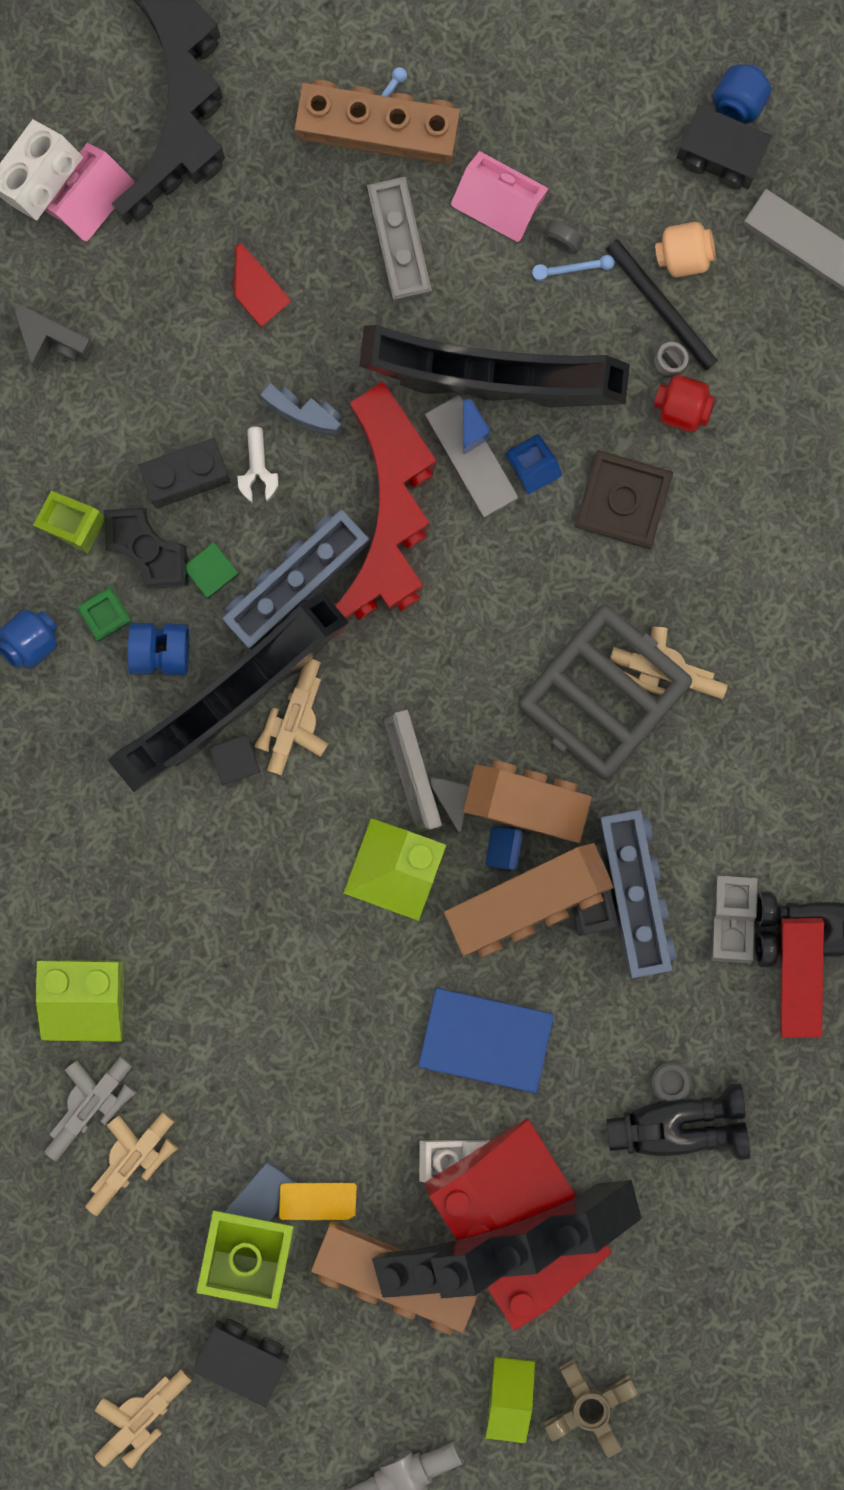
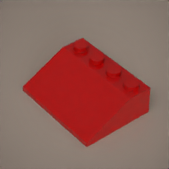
(501, 1186)

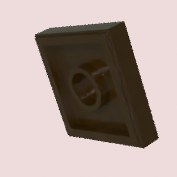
(624, 499)

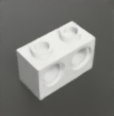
(36, 169)

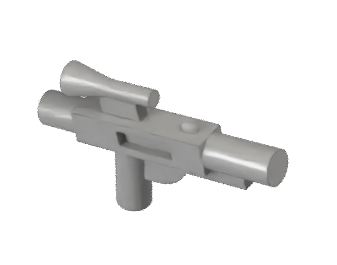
(86, 1100)

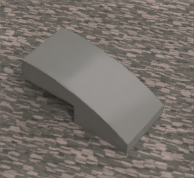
(734, 919)

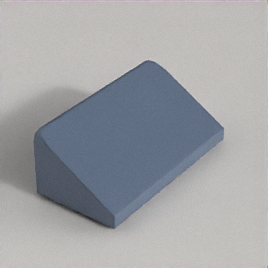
(262, 1194)

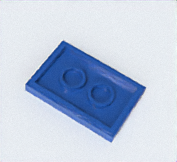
(486, 1040)

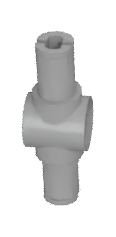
(413, 1471)

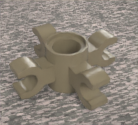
(564, 1422)

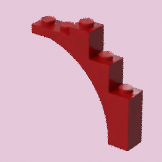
(400, 461)

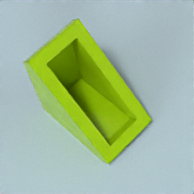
(70, 521)
(510, 1399)

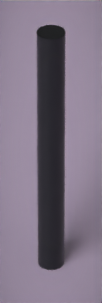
(661, 305)

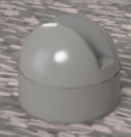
(676, 357)

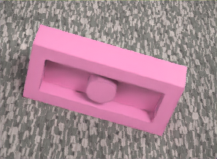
(89, 192)
(498, 196)

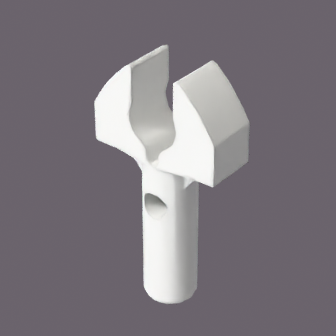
(257, 467)

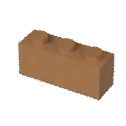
(527, 801)

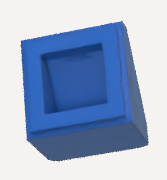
(474, 427)
(534, 464)
(504, 848)

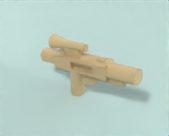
(650, 676)
(297, 724)
(128, 1155)
(135, 1416)

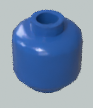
(742, 93)
(27, 639)

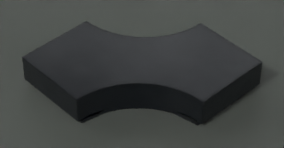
(160, 561)

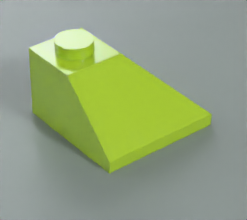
(395, 869)

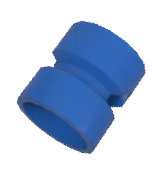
(144, 649)

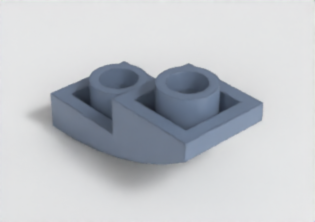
(312, 416)

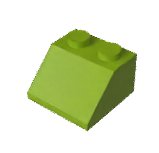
(80, 1000)
(245, 1259)

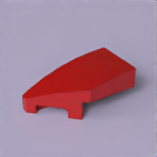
(256, 288)

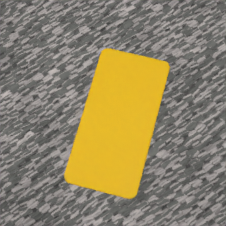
(317, 1201)

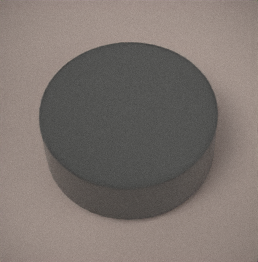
(563, 237)
(671, 1081)

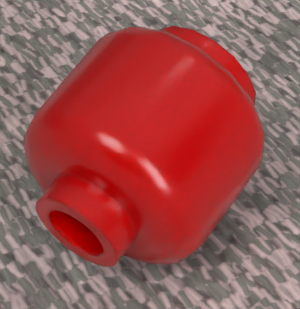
(684, 403)

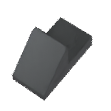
(41, 332)
(452, 798)

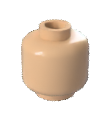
(686, 249)

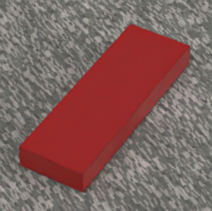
(801, 977)

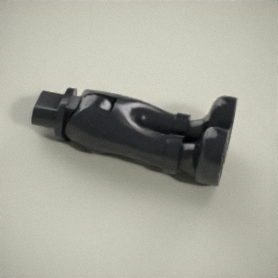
(771, 912)
(658, 1129)

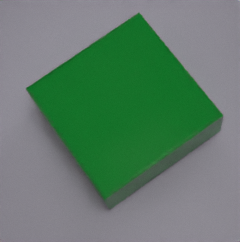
(211, 570)
(104, 614)

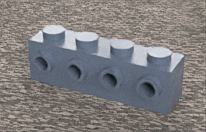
(298, 579)
(635, 893)

